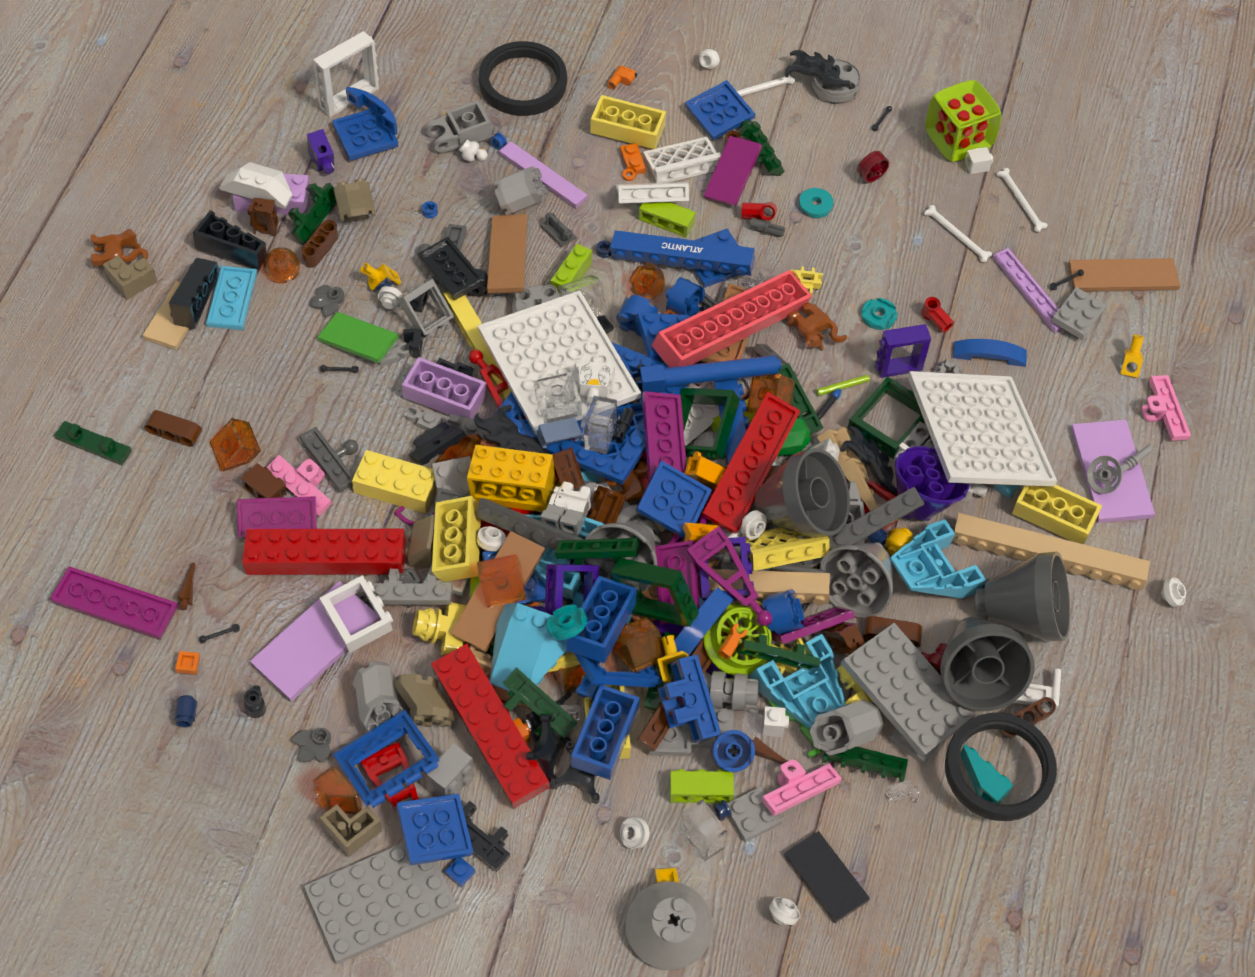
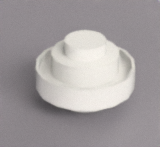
(388, 297)
(753, 524)
(490, 538)
(1174, 592)
(634, 832)
(784, 911)

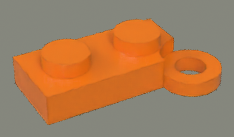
(632, 160)

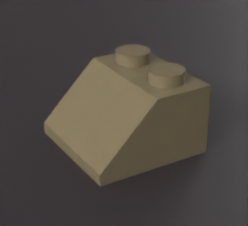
(421, 543)

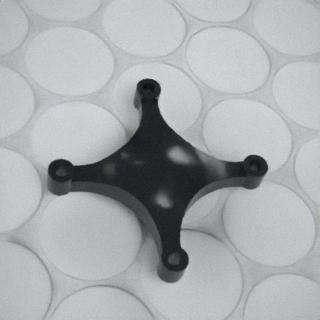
(547, 747)
(577, 777)

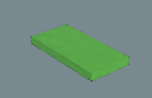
(358, 337)

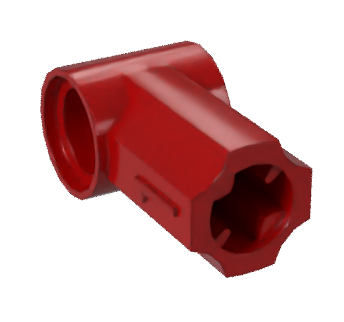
(756, 210)
(933, 311)

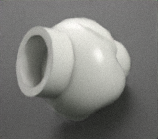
(709, 59)
(470, 149)

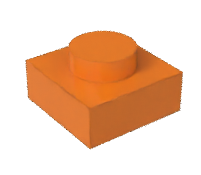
(187, 662)
(523, 729)

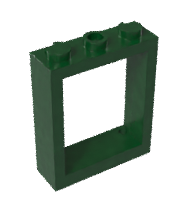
(899, 393)
(711, 397)
(683, 610)

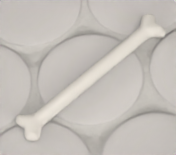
(766, 85)
(1037, 223)
(981, 253)

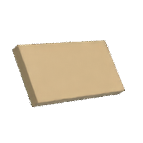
(162, 328)

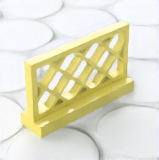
(788, 552)

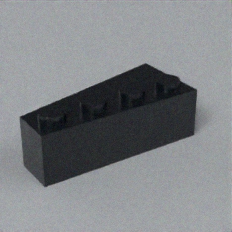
(228, 241)
(193, 293)

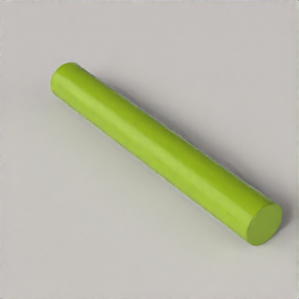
(842, 385)

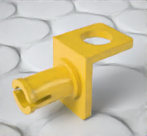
(376, 276)
(1133, 355)
(670, 657)

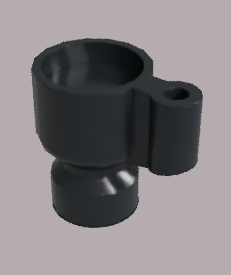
(254, 703)

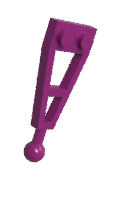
(707, 548)

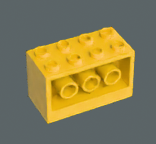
(512, 477)

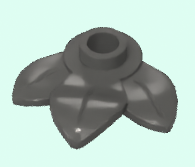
(327, 300)
(311, 747)

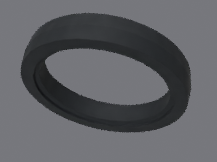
(523, 107)
(1025, 730)

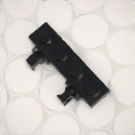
(486, 847)

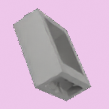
(430, 286)

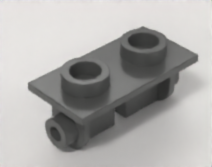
(558, 229)

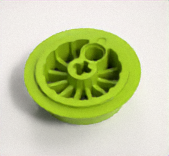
(713, 640)

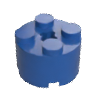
(685, 297)
(629, 310)
(785, 611)
(741, 742)

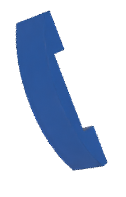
(363, 98)
(990, 349)
(707, 616)

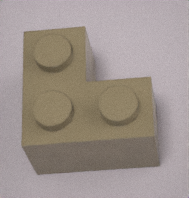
(130, 279)
(353, 832)

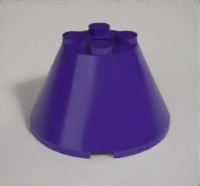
(923, 470)

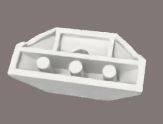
(258, 182)

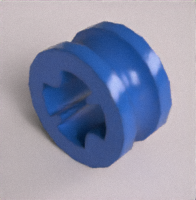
(498, 141)
(429, 209)

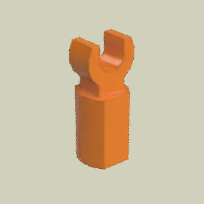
(731, 642)

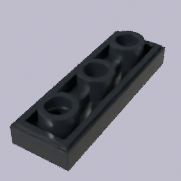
(437, 445)

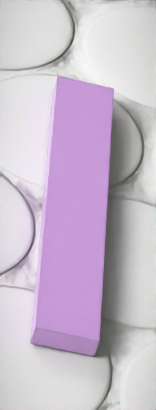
(551, 179)
(1027, 286)

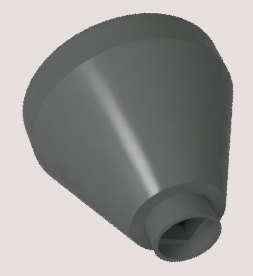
(806, 495)
(1030, 598)
(986, 665)

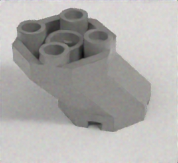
(520, 189)
(376, 694)
(846, 727)

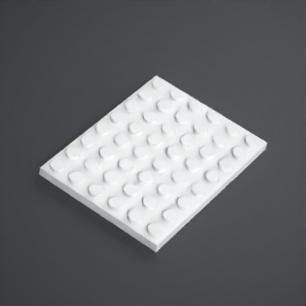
(550, 343)
(981, 429)

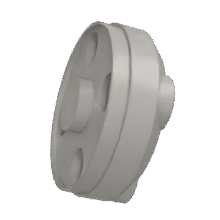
(828, 93)
(534, 296)

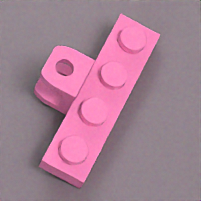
(1166, 406)
(302, 481)
(799, 787)

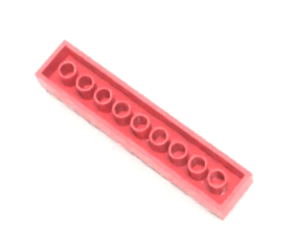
(731, 320)

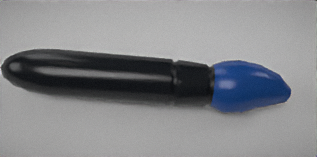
(827, 405)

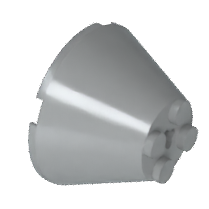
(646, 550)
(859, 578)
(662, 943)

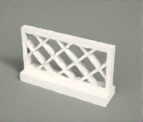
(683, 168)
(652, 192)

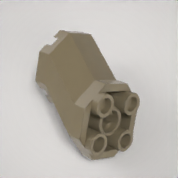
(354, 200)
(424, 700)

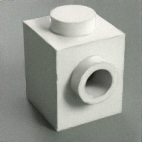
(978, 160)
(774, 721)

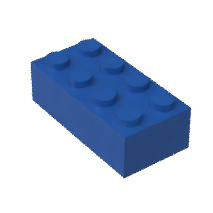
(607, 613)
(605, 732)

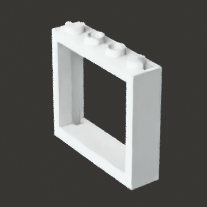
(361, 42)

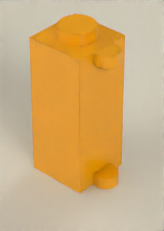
(704, 470)

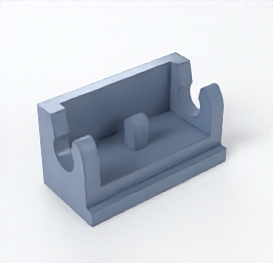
(558, 431)

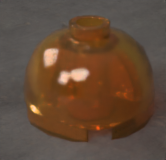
(281, 265)
(647, 281)

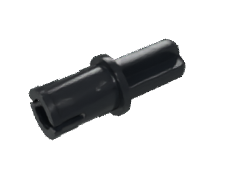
(623, 425)

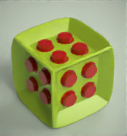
(962, 119)

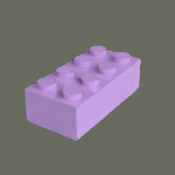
(299, 199)
(444, 389)

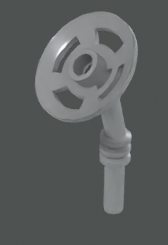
(1109, 473)

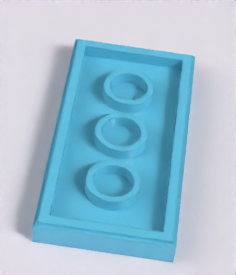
(231, 298)

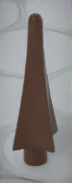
(186, 592)
(766, 752)

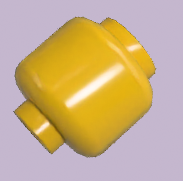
(897, 539)

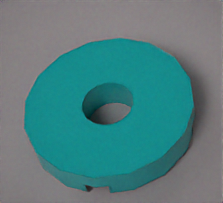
(819, 195)
(875, 321)
(561, 630)

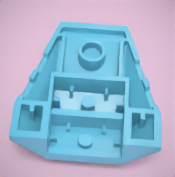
(524, 644)

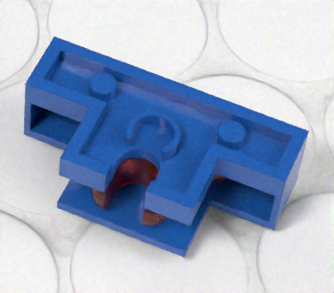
(689, 700)

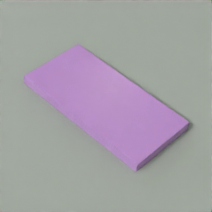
(1113, 439)
(311, 645)

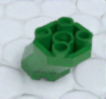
(797, 438)

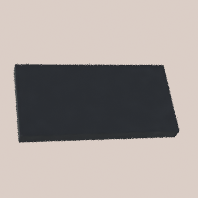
(451, 268)
(827, 877)

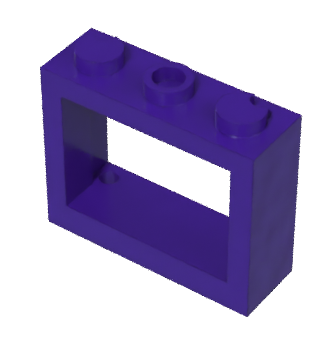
(913, 335)
(744, 551)
(554, 583)

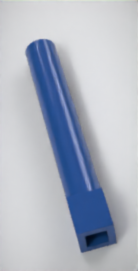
(656, 377)

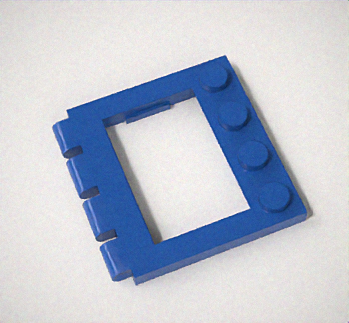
(597, 675)
(376, 740)

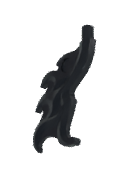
(817, 66)
(505, 432)
(870, 455)

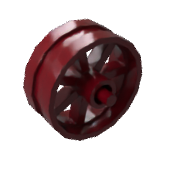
(873, 166)

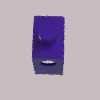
(321, 156)

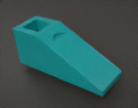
(985, 779)

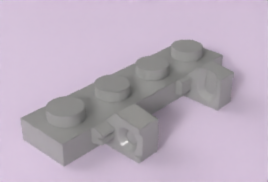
(426, 593)

